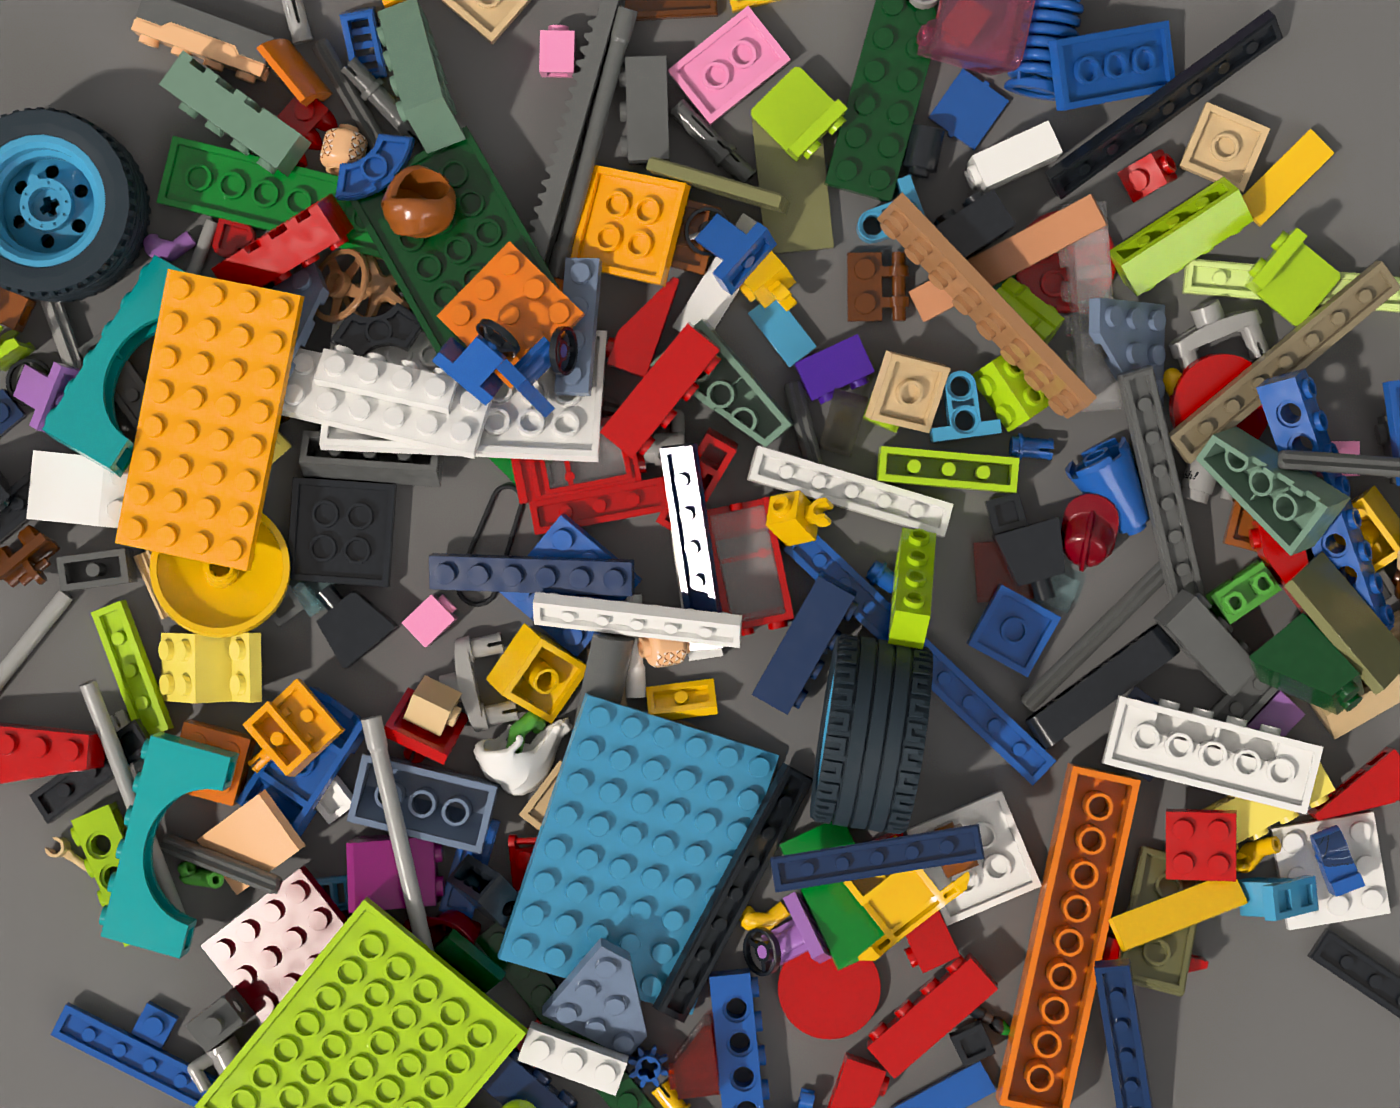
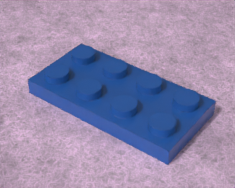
(1111, 65)

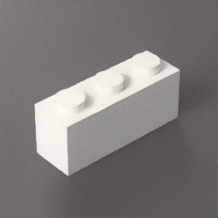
(573, 1058)

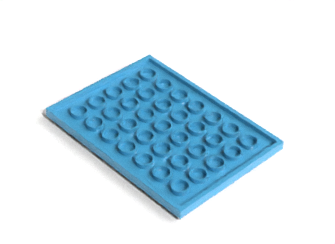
(633, 841)

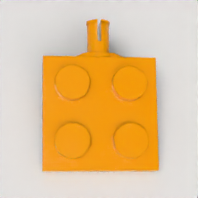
(292, 730)

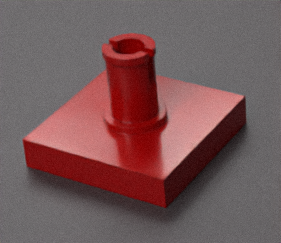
(420, 740)

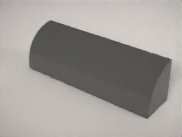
(607, 667)

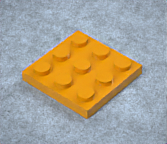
(631, 224)

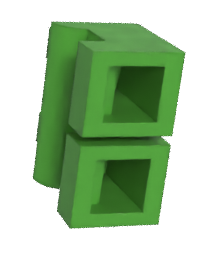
(1246, 591)

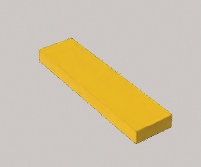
(1176, 912)

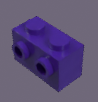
(835, 368)

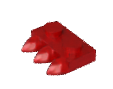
(306, 120)

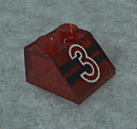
(695, 1063)

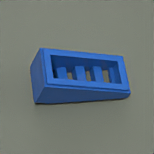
(351, 46)

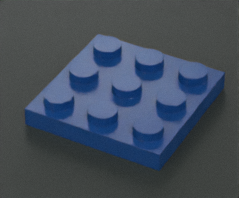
(566, 540)

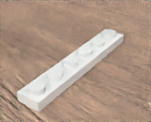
(850, 491)
(637, 619)

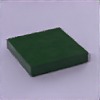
(469, 961)

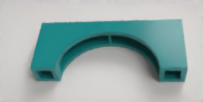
(86, 412)
(137, 906)

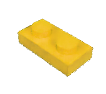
(682, 699)

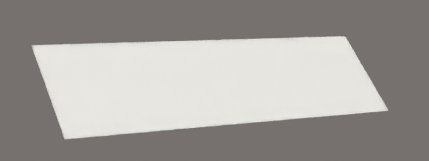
(709, 299)

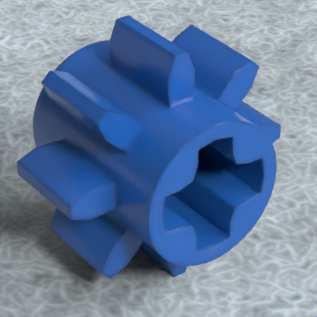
(651, 1056)

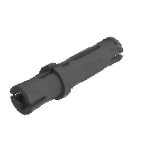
(374, 91)
(722, 152)

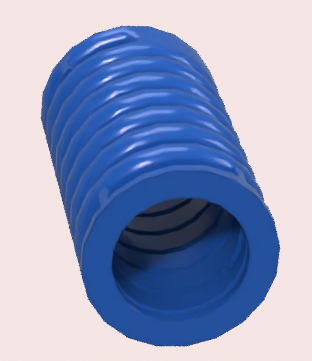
(1054, 24)

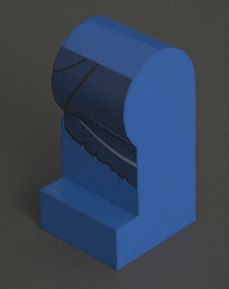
(1335, 861)

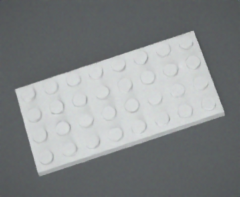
(513, 423)

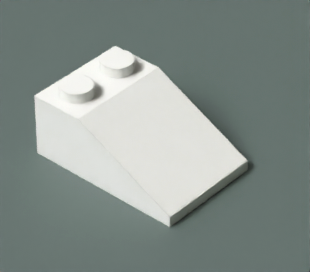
(74, 490)

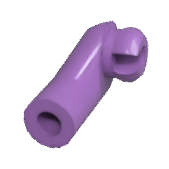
(168, 249)

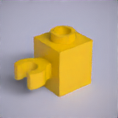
(770, 283)
(796, 518)

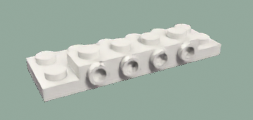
(385, 400)
(1212, 753)

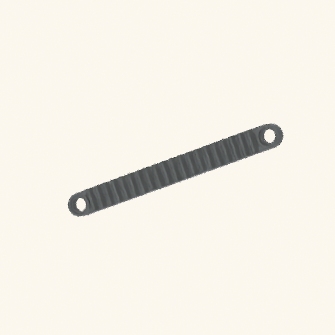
(574, 130)

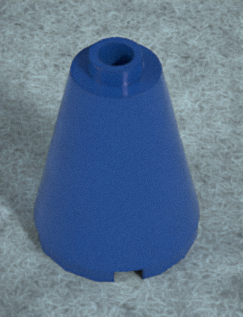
(1112, 473)

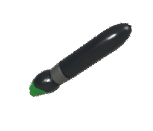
(996, 1023)

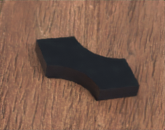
(363, 334)

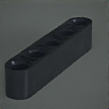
(1102, 686)

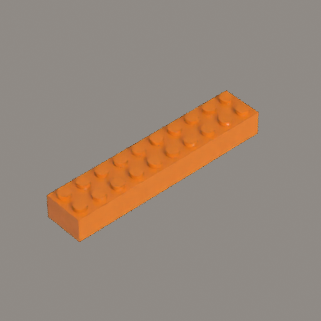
(1067, 938)

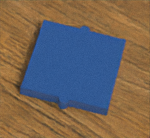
(968, 109)

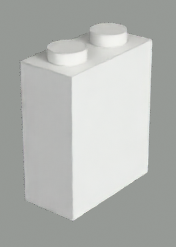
(1013, 158)

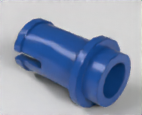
(1030, 447)
(881, 576)

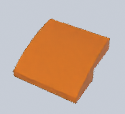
(294, 71)

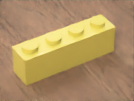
(1255, 817)

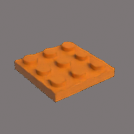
(516, 297)

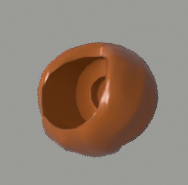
(419, 202)

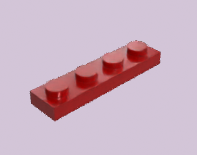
(601, 504)

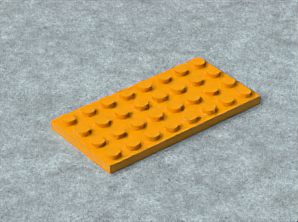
(209, 419)

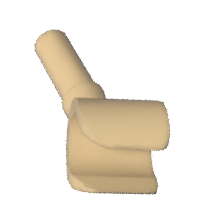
(65, 852)

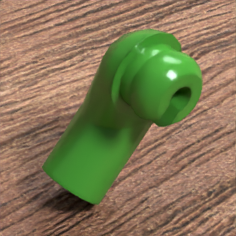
(523, 726)
(199, 877)

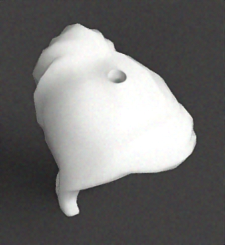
(521, 771)

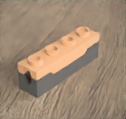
(203, 36)

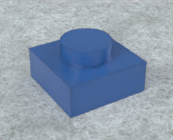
(155, 1024)

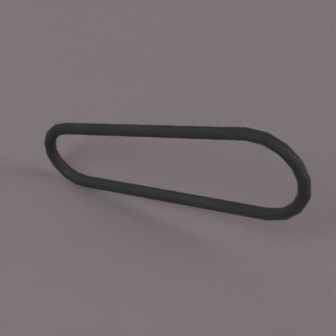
(478, 532)

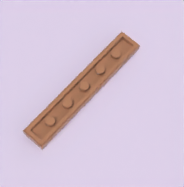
(1019, 252)

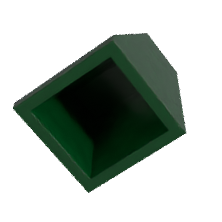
(1308, 667)

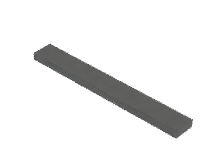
(1160, 481)

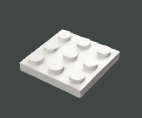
(1299, 859)
(1006, 866)

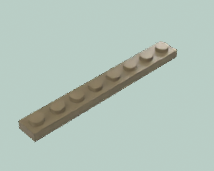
(1290, 354)

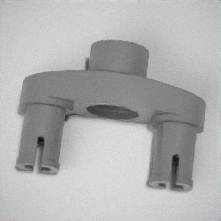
(1214, 324)
(465, 681)

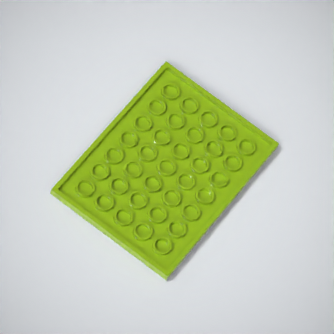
(371, 1029)

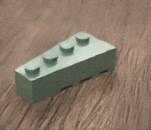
(418, 75)
(234, 114)
(739, 395)
(1286, 503)

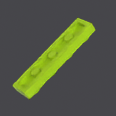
(131, 667)

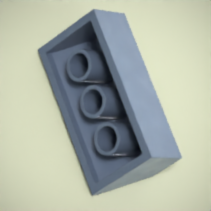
(434, 803)

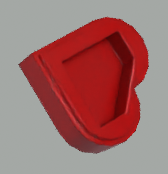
(232, 237)

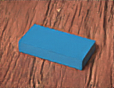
(782, 332)

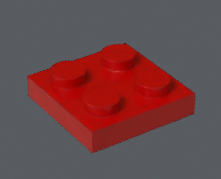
(1201, 845)

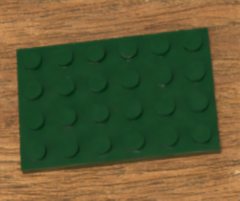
(440, 266)

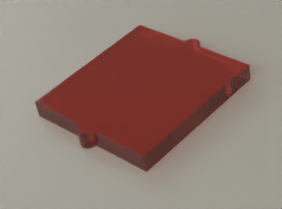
(992, 571)

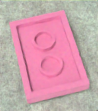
(729, 65)

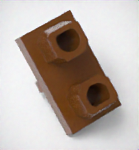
(28, 561)

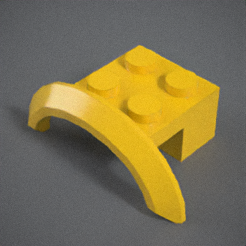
(901, 904)

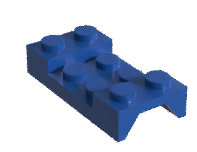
(302, 793)

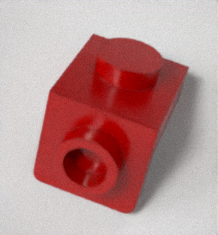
(1148, 174)

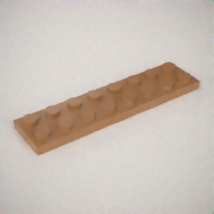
(985, 306)

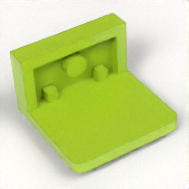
(798, 114)
(1292, 277)
(1009, 393)

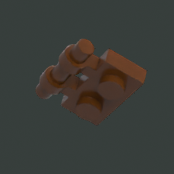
(865, 287)

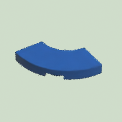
(376, 169)

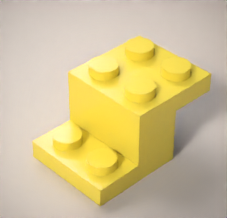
(210, 668)

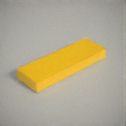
(1286, 176)

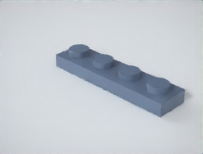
(582, 287)

